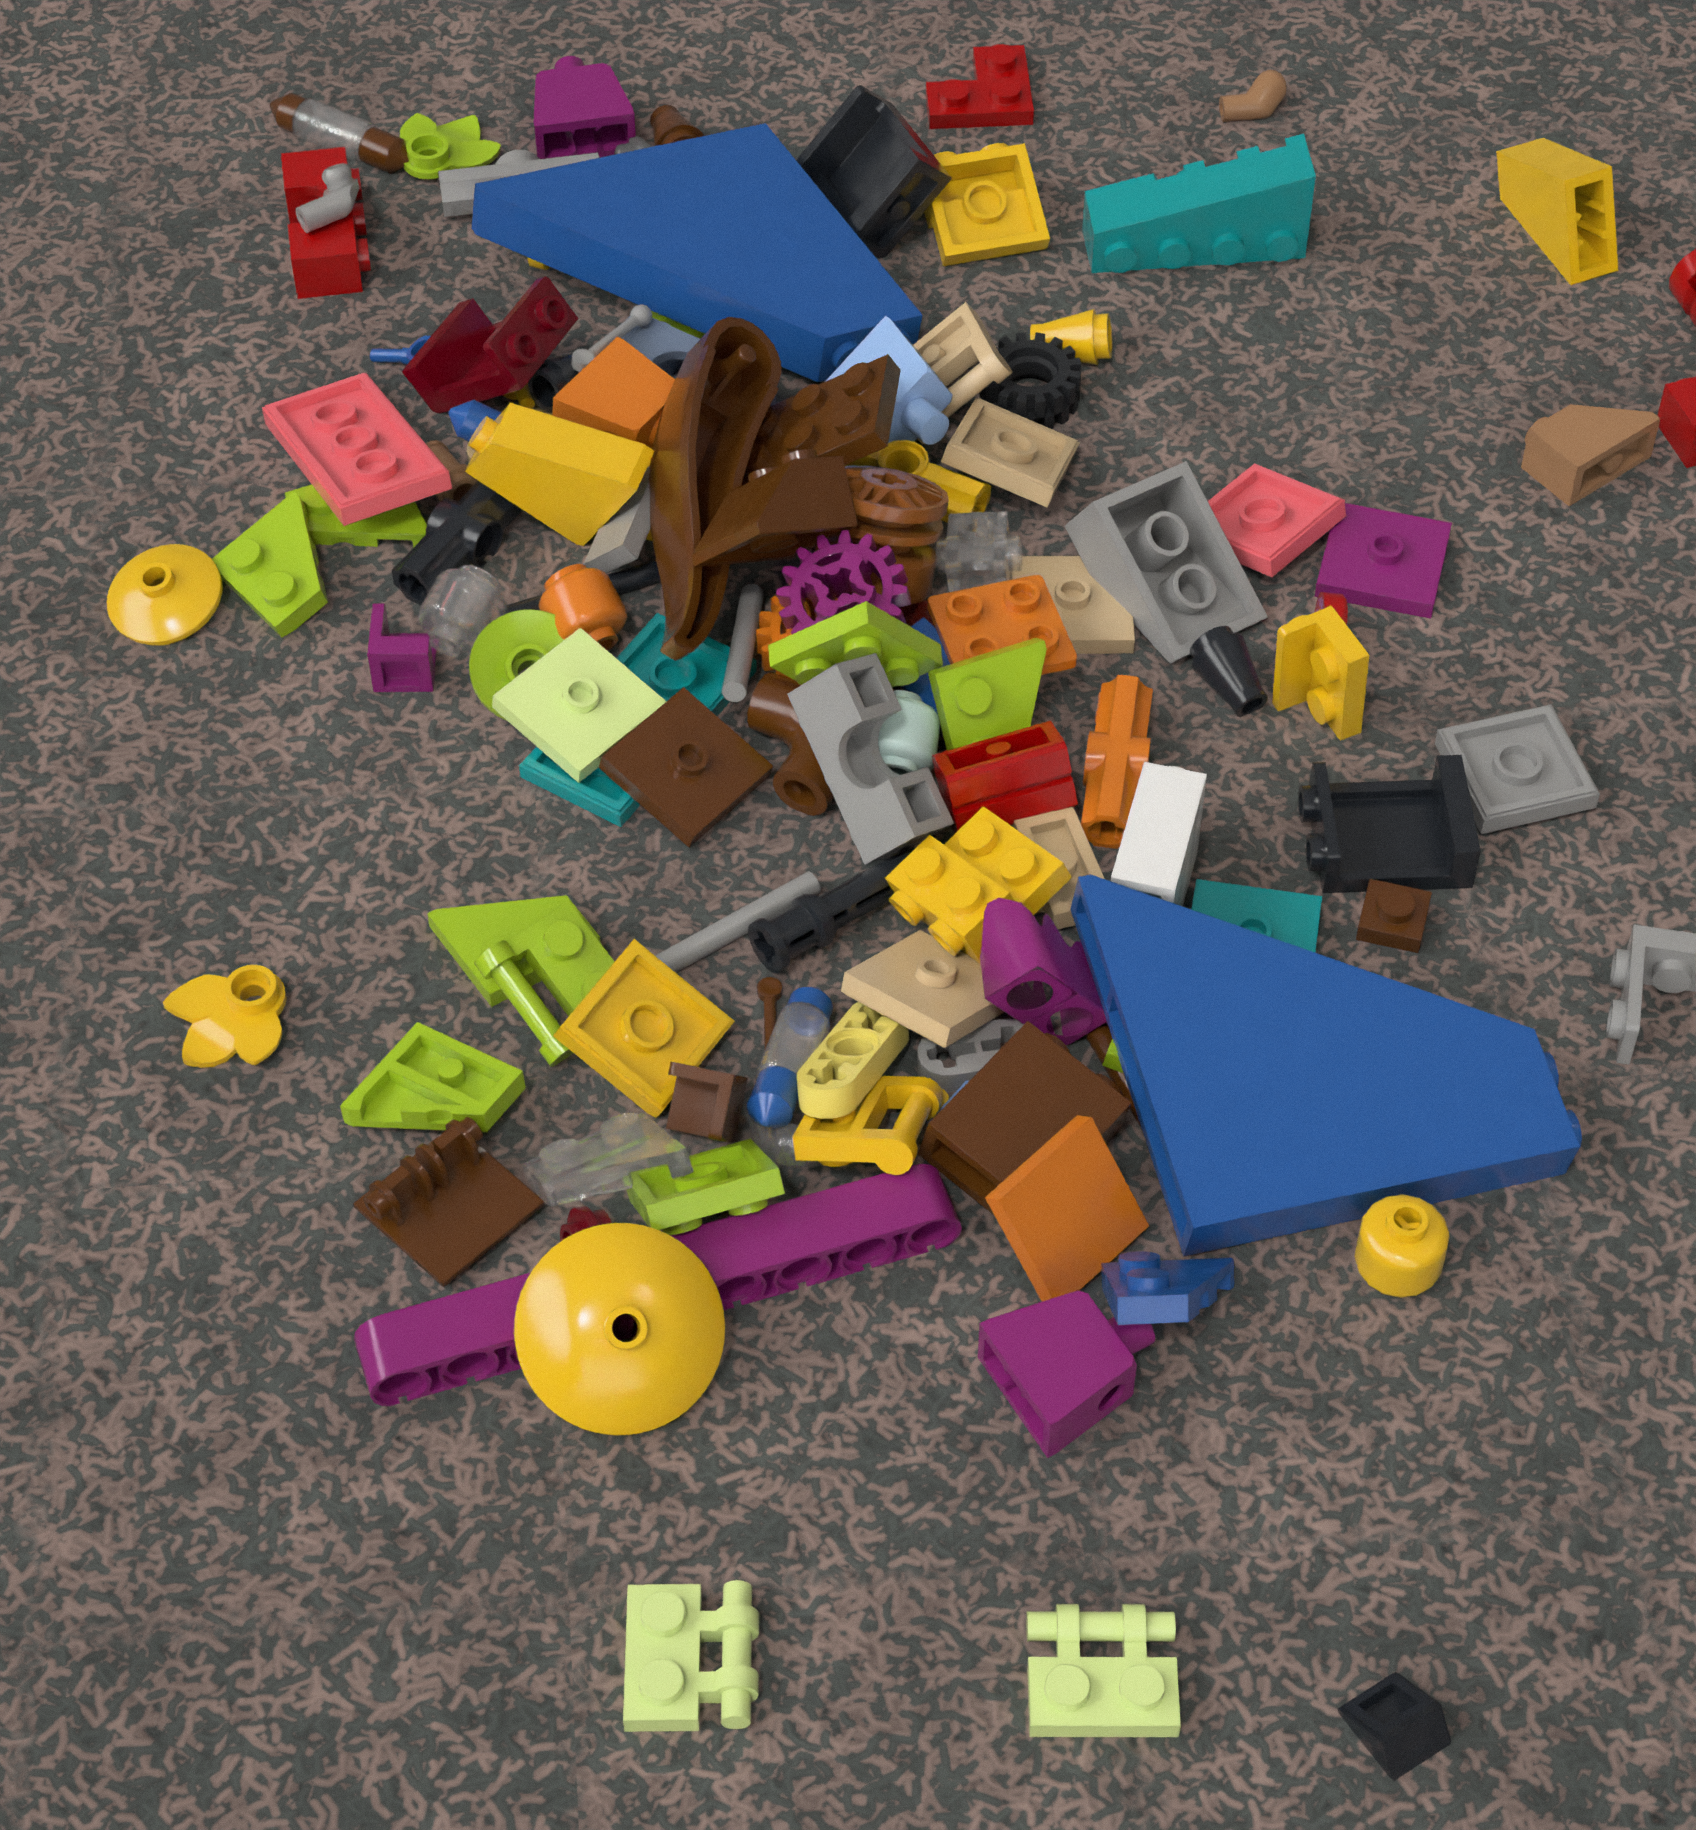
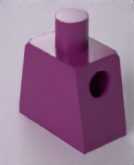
(580, 110)
(1061, 1365)

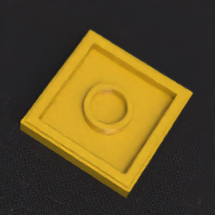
(640, 1023)

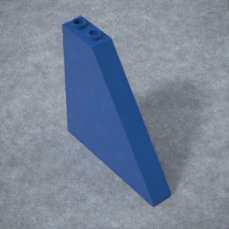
(706, 237)
(1303, 1085)

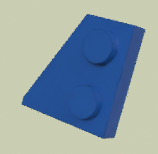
(1163, 1291)

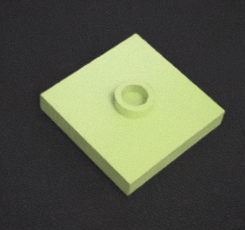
(576, 703)

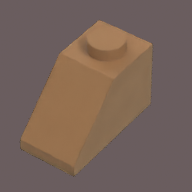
(1587, 448)

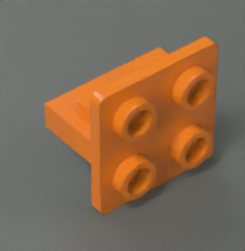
(1001, 616)

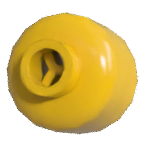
(1401, 1245)

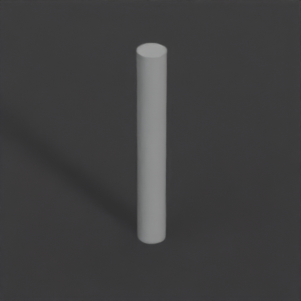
(743, 643)
(736, 924)

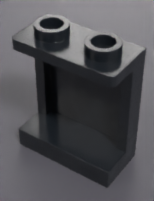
(874, 169)
(1391, 830)

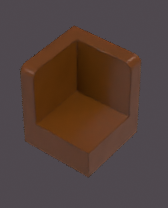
(706, 1102)

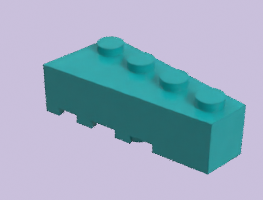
(1204, 214)

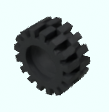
(1043, 362)

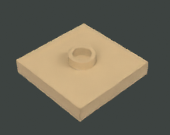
(1010, 452)
(1087, 610)
(923, 989)

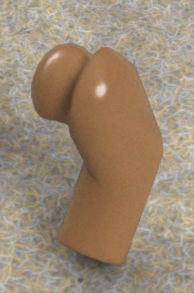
(1259, 100)

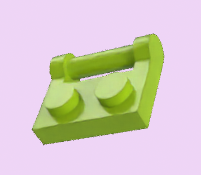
(563, 957)

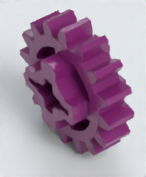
(835, 573)

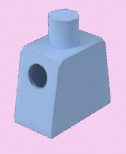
(920, 391)

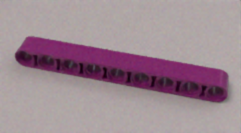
(747, 1255)

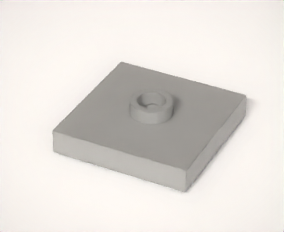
(1519, 768)

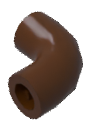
(799, 778)

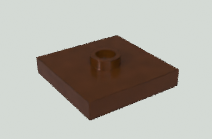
(685, 767)

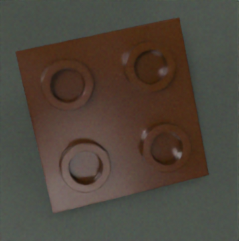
(448, 1202)

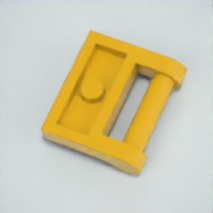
(857, 1136)

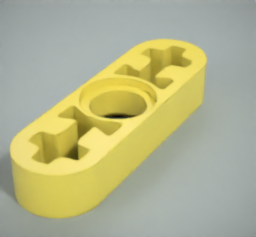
(849, 1062)

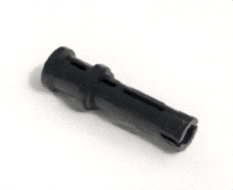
(816, 919)

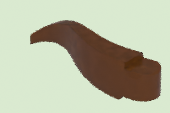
(700, 459)

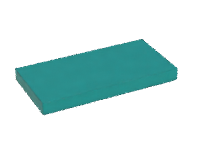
(698, 672)

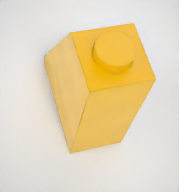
(1562, 205)
(557, 469)

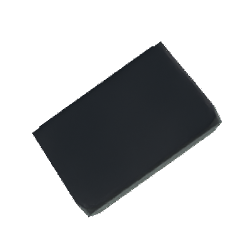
(1397, 1724)

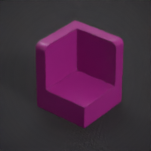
(399, 659)

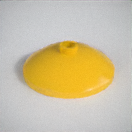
(568, 1337)

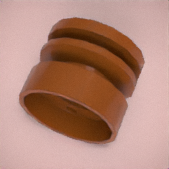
(899, 513)

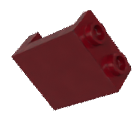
(485, 360)

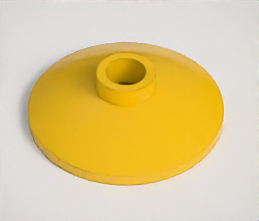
(164, 594)

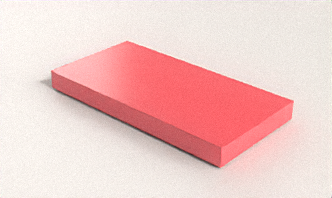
(356, 448)

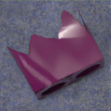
(1016, 945)

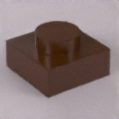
(1393, 915)

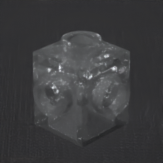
(978, 546)

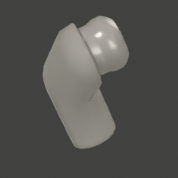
(336, 199)

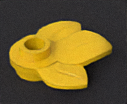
(225, 1021)

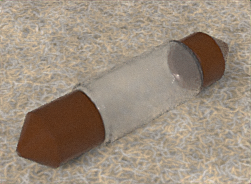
(335, 128)

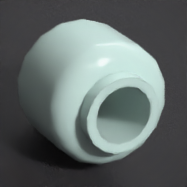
(910, 735)

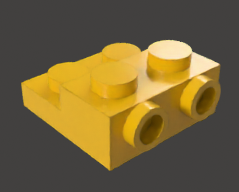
(987, 206)
(956, 880)

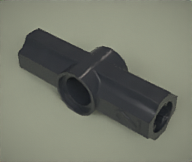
(455, 536)

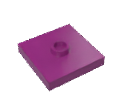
(1385, 560)

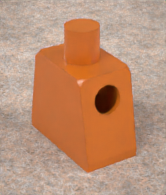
(617, 394)

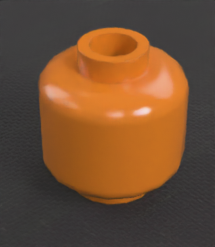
(586, 601)

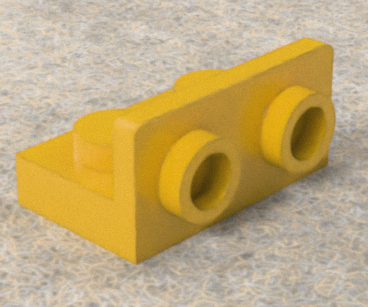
(1326, 667)

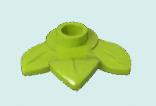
(445, 146)

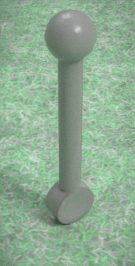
(639, 316)

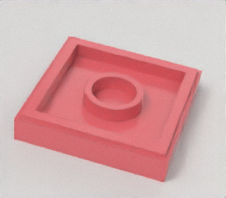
(1273, 517)

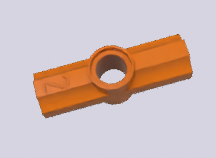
(1115, 758)

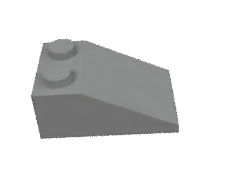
(1166, 561)

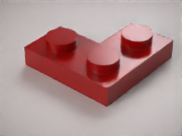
(993, 99)

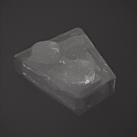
(603, 1160)

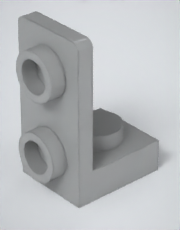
(1651, 958)

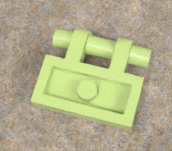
(664, 1657)
(1102, 1694)

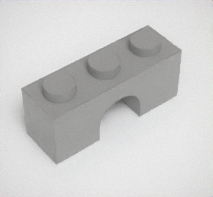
(842, 722)

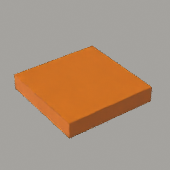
(1067, 1210)

